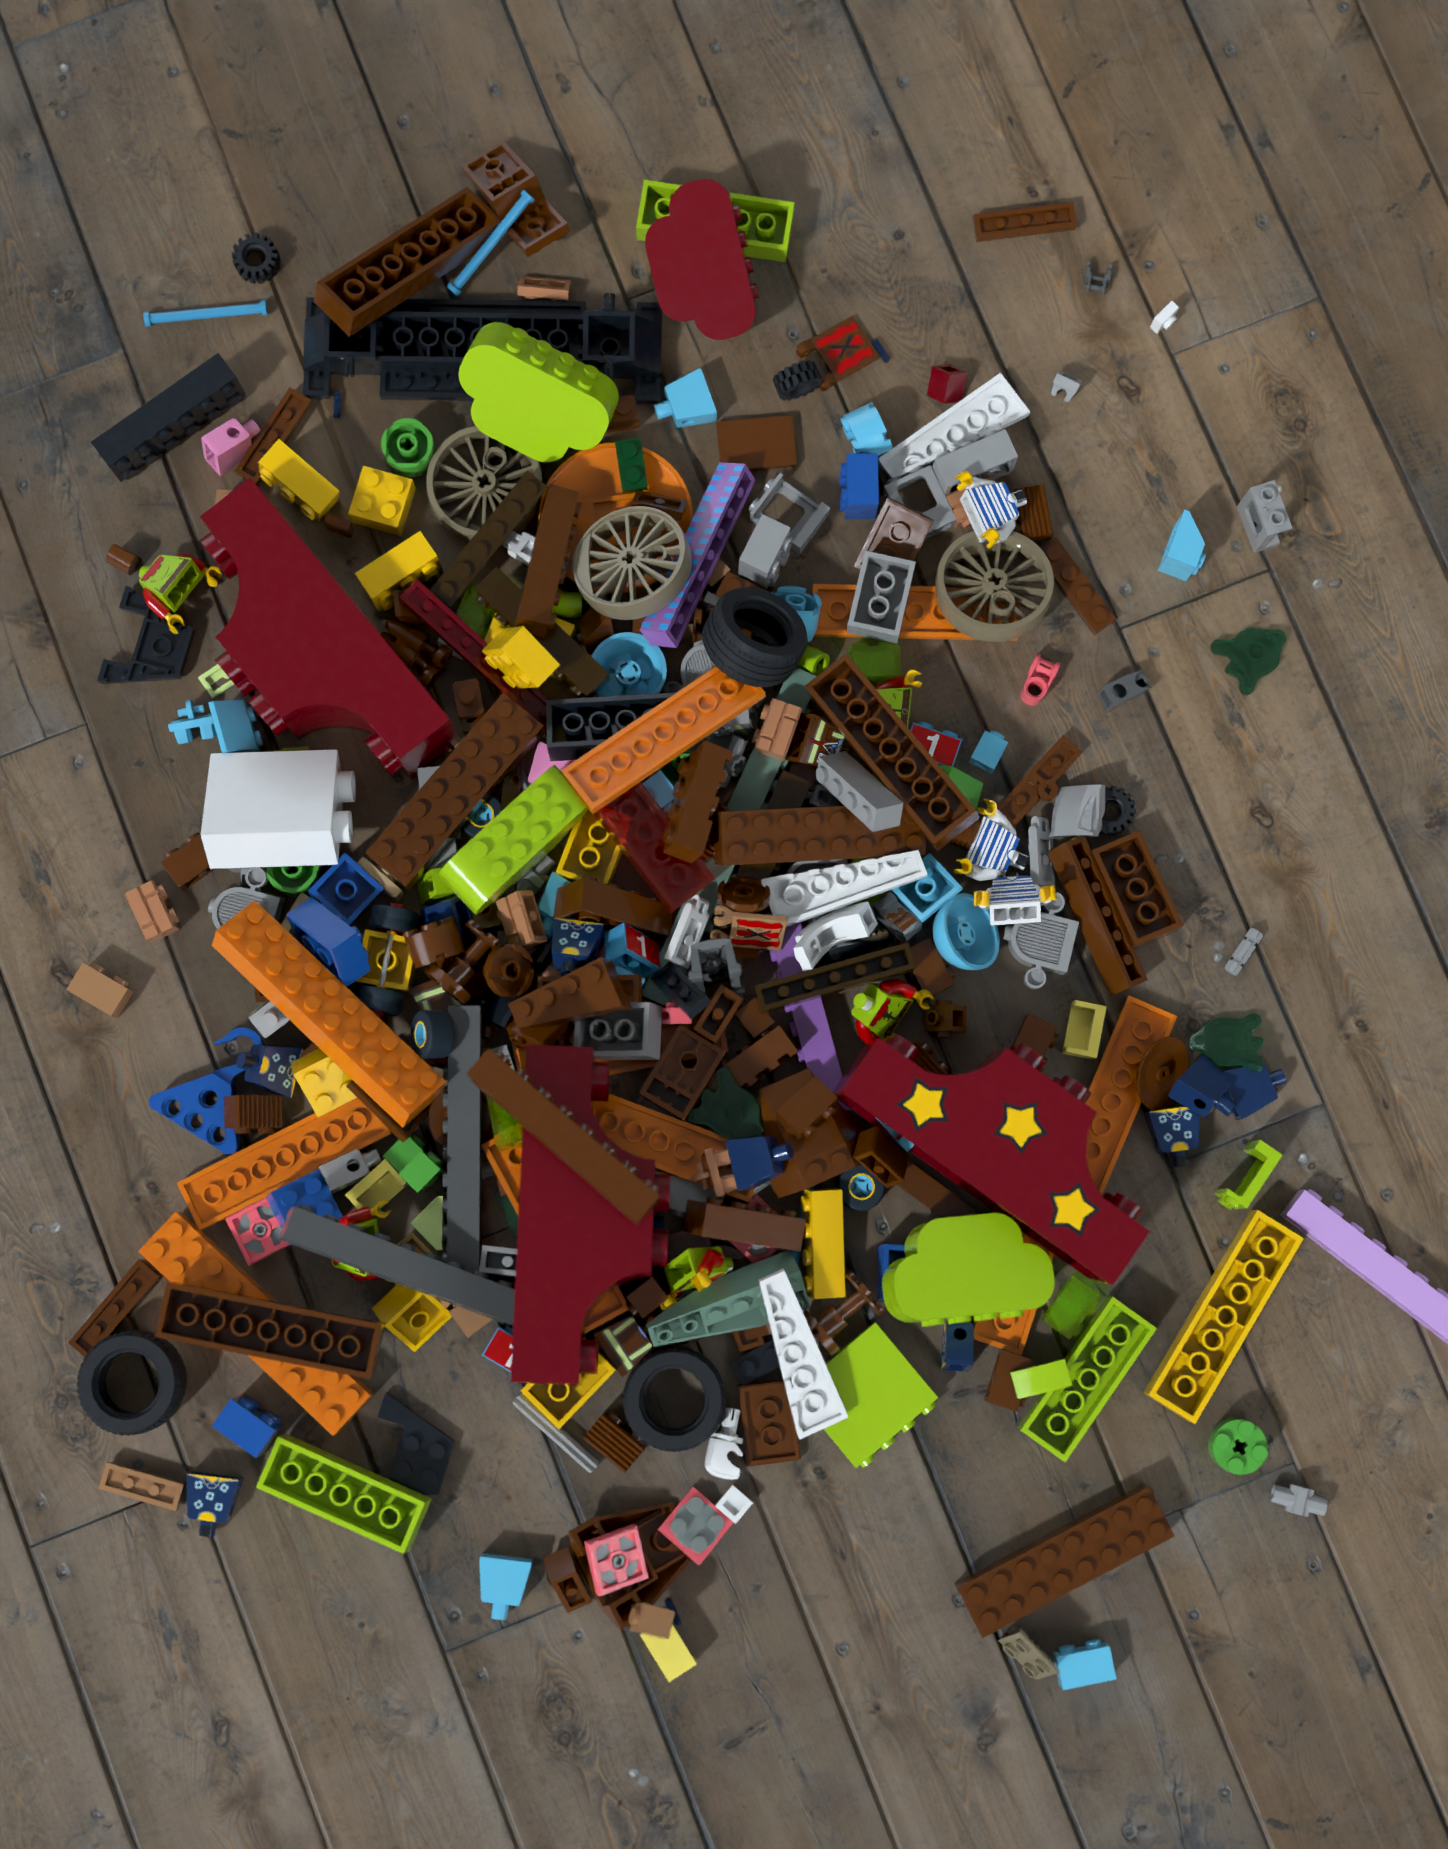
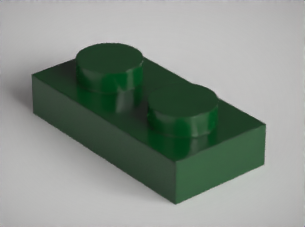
(631, 465)

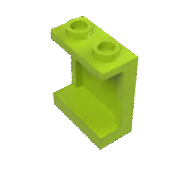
(1265, 1162)

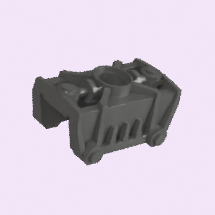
(713, 959)

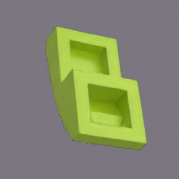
(1041, 1378)

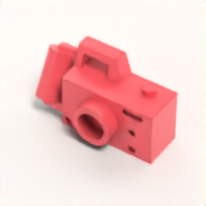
(674, 1015)

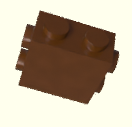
(549, 1036)

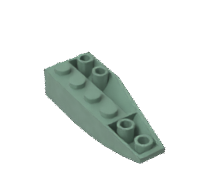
(726, 1304)

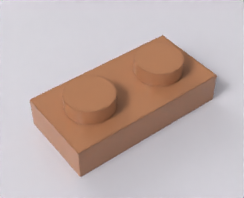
(541, 287)

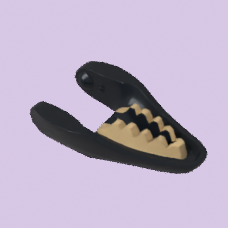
(860, 946)

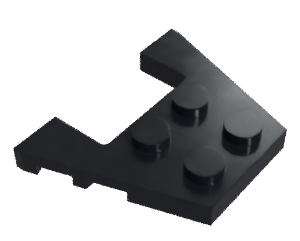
(158, 651)
(422, 1450)

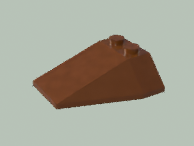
(814, 1158)
(662, 1558)

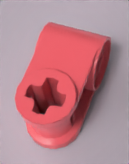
(1040, 676)

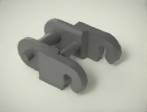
(1088, 276)

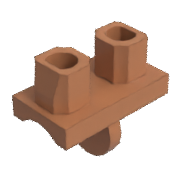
(721, 1184)

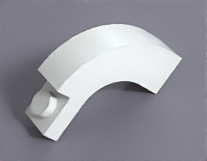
(833, 929)

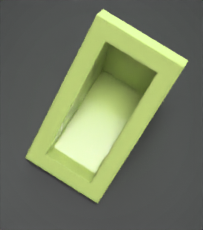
(431, 1222)

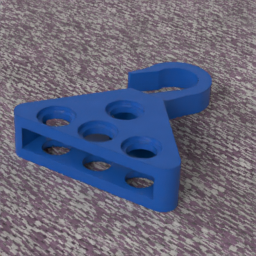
(193, 1099)

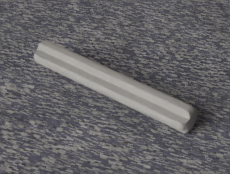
(559, 1436)

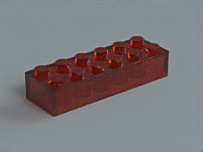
(638, 829)

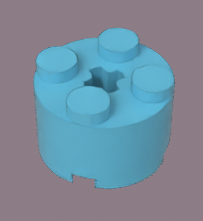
(866, 430)
(805, 605)

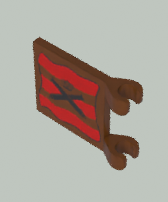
(842, 349)

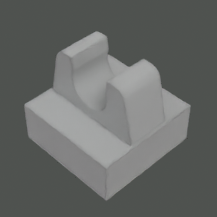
(1067, 382)

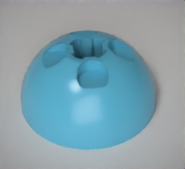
(632, 657)
(965, 934)

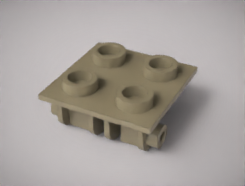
(1034, 1660)

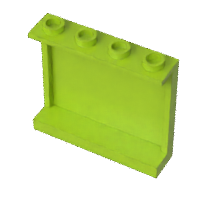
(878, 1394)

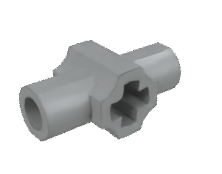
(738, 761)
(537, 876)
(1298, 1500)

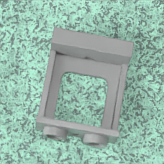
(1266, 510)
(941, 514)
(809, 523)

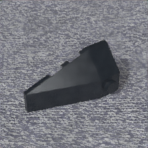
(496, 1007)

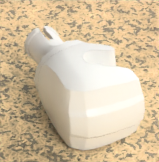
(722, 1443)

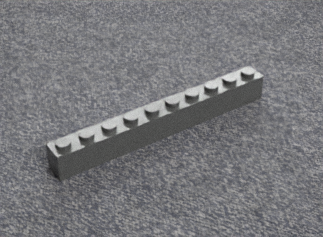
(464, 1141)
(399, 1263)

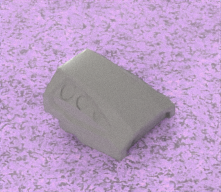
(1078, 811)

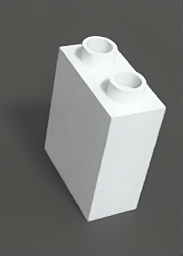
(276, 809)

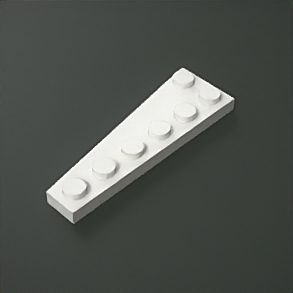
(984, 410)
(827, 889)
(806, 1378)

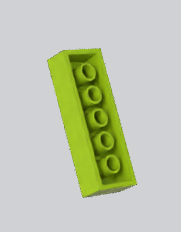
(764, 220)
(1095, 1369)
(344, 1493)

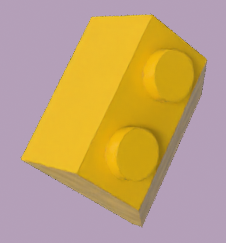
(411, 1315)

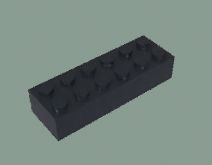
(169, 418)
(584, 723)

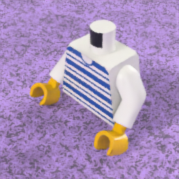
(990, 507)
(992, 847)
(1014, 899)

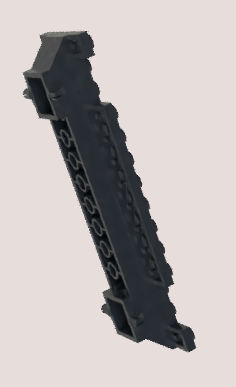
(425, 341)

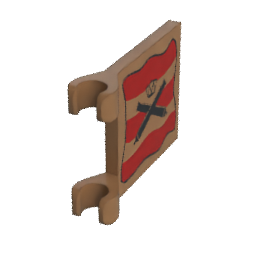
(750, 929)

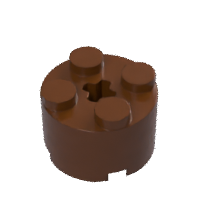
(434, 942)

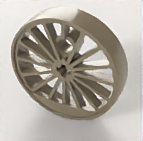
(493, 474)
(632, 562)
(994, 586)

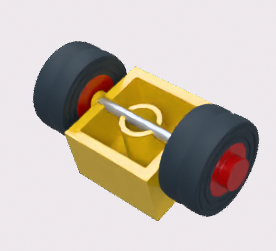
(388, 959)

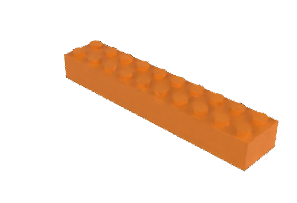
(328, 1013)
(194, 1259)

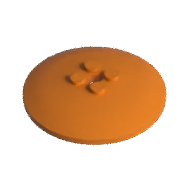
(599, 486)

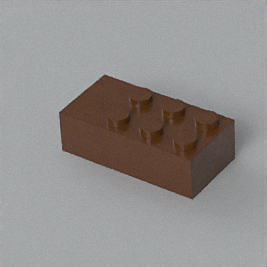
(1137, 889)

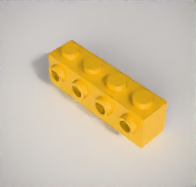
(823, 1243)

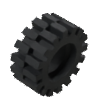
(253, 244)
(797, 380)
(1127, 811)

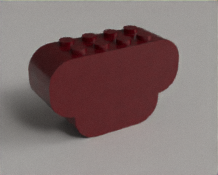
(702, 261)

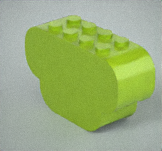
(535, 394)
(514, 841)
(967, 1270)

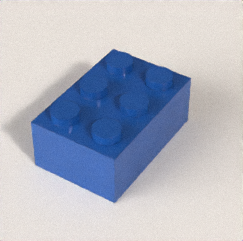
(330, 940)

